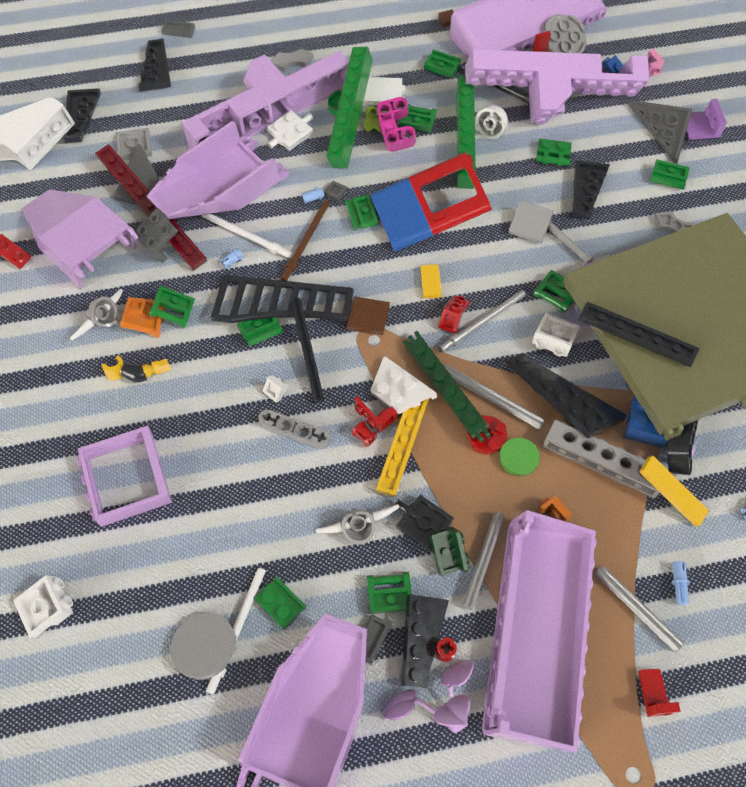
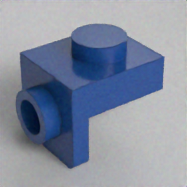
(612, 65)

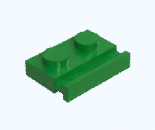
(442, 63)
(669, 174)
(361, 212)
(259, 330)
(280, 603)

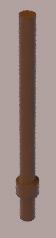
(291, 265)

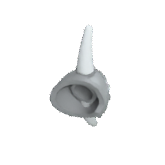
(101, 313)
(358, 524)

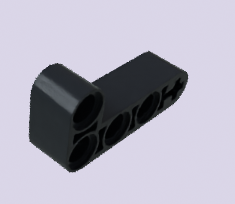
(680, 450)

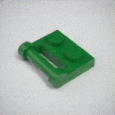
(419, 118)
(554, 283)
(173, 301)
(388, 599)

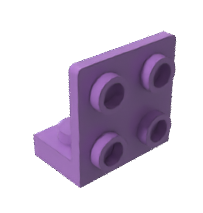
(707, 123)

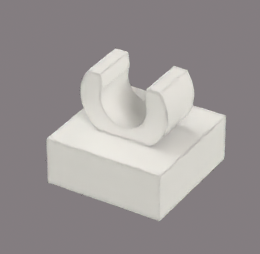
(275, 388)

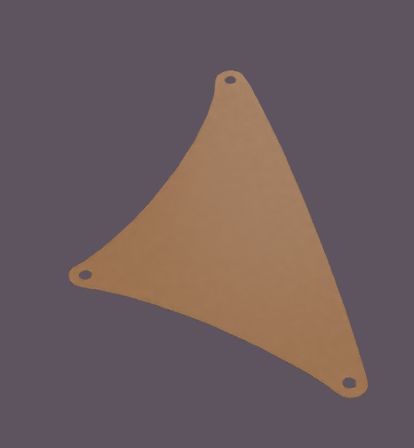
(476, 485)

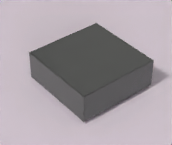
(336, 191)

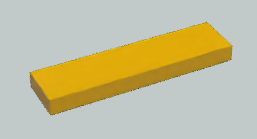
(674, 491)

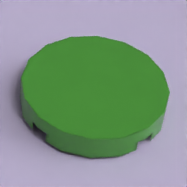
(519, 457)

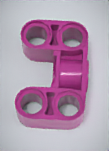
(388, 124)

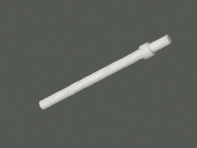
(274, 247)
(239, 622)

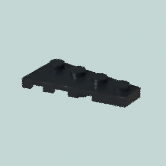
(156, 69)
(80, 107)
(587, 185)

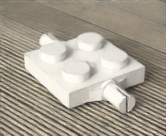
(290, 130)

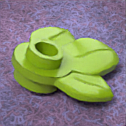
(371, 121)

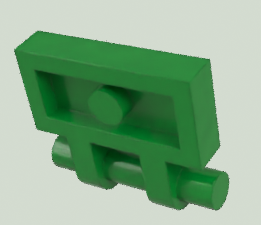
(553, 152)

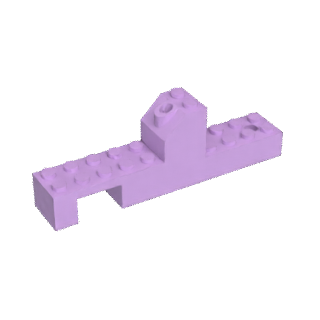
(554, 77)
(269, 97)

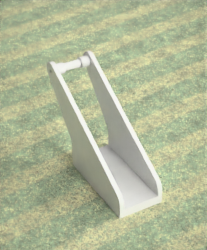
(33, 131)

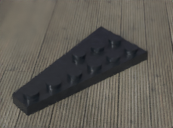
(578, 406)

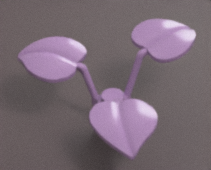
(451, 714)

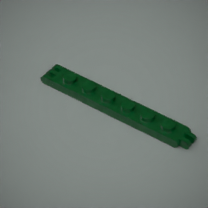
(447, 387)

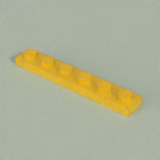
(401, 450)

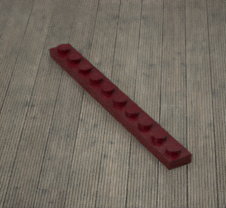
(138, 192)

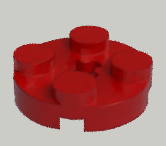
(492, 444)

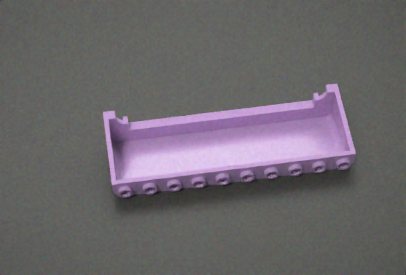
(514, 23)
(541, 634)

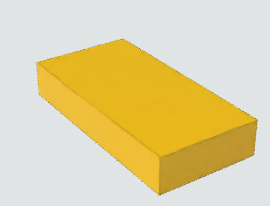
(430, 281)

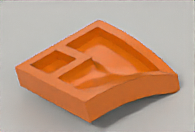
(137, 316)

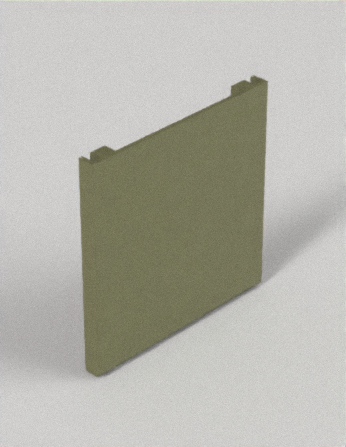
(690, 290)

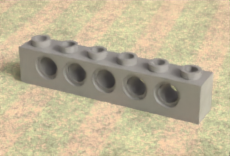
(593, 460)

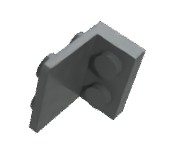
(155, 233)

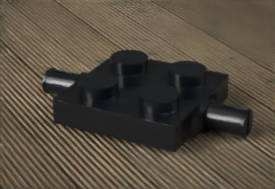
(421, 520)

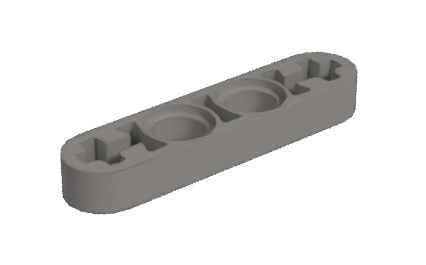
(292, 432)

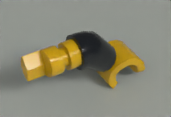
(135, 373)

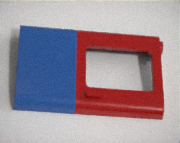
(407, 214)

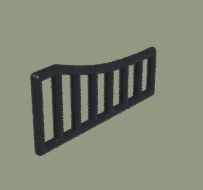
(278, 285)

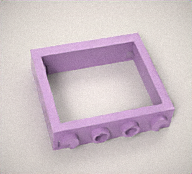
(111, 445)

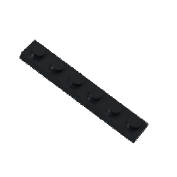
(639, 334)

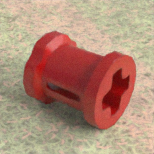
(364, 434)
(452, 647)

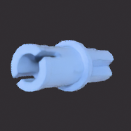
(680, 582)

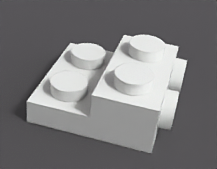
(555, 335)
(43, 605)

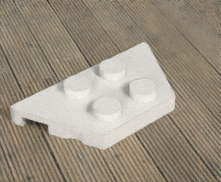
(399, 388)

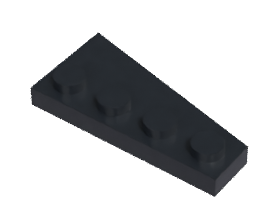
(421, 635)

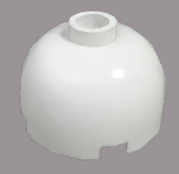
(491, 122)

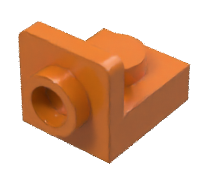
(556, 508)

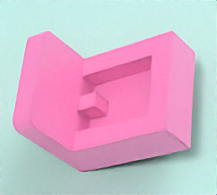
(655, 62)

